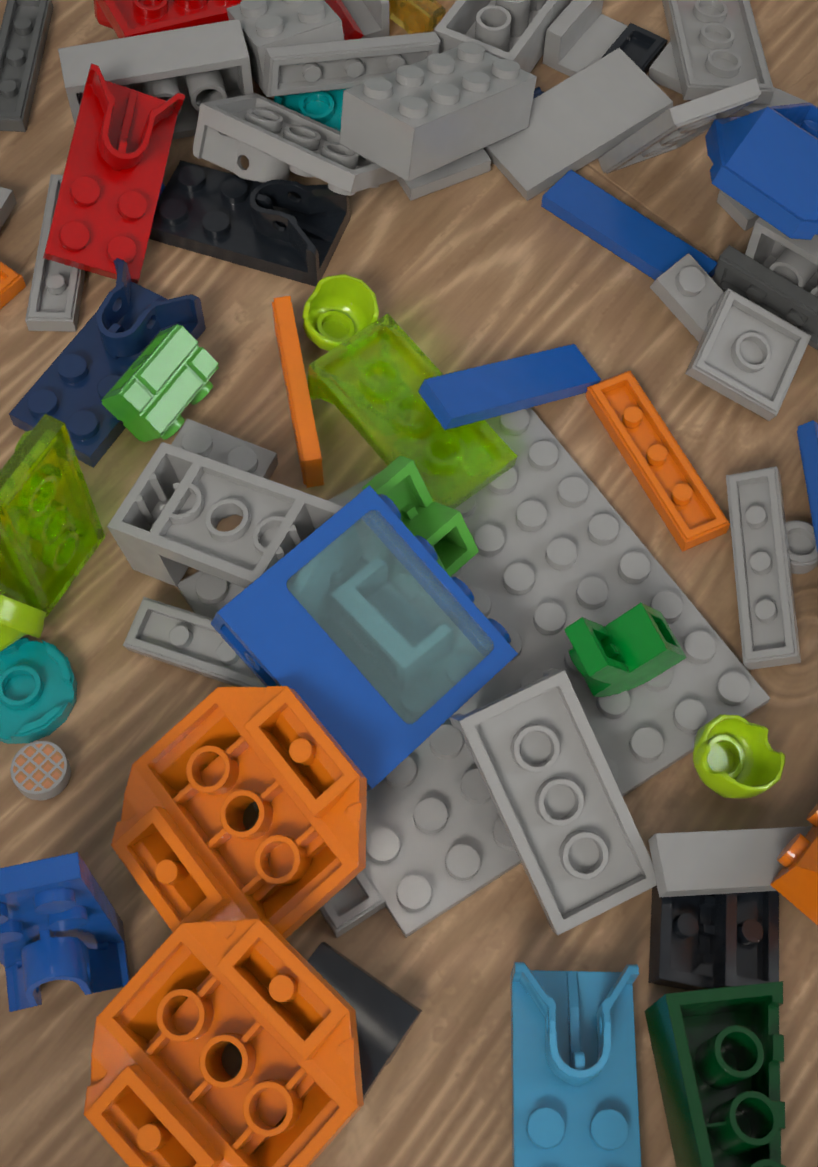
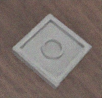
(748, 354)

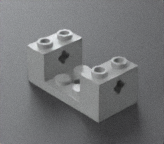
(182, 497)

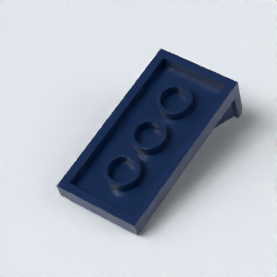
(98, 359)

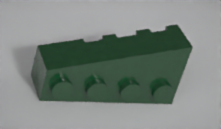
(721, 1074)

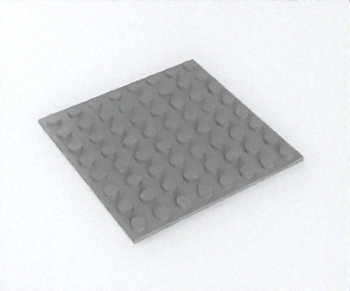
(542, 562)

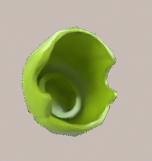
(338, 310)
(736, 757)

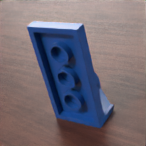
(58, 929)

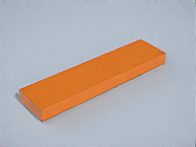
(297, 392)
(657, 461)

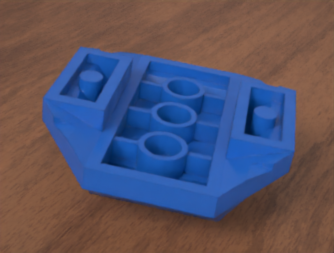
(770, 165)

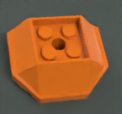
(188, 802)
(161, 1043)

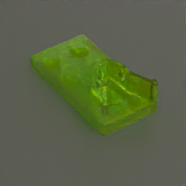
(376, 388)
(44, 517)

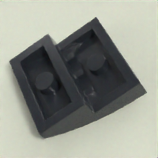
(714, 940)
(381, 1013)

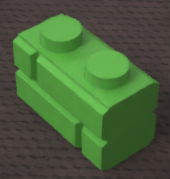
(162, 385)

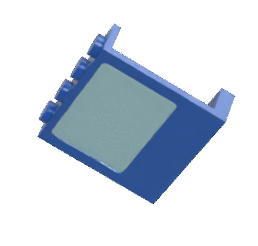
(367, 633)

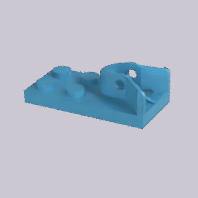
(574, 1068)

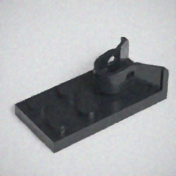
(251, 223)

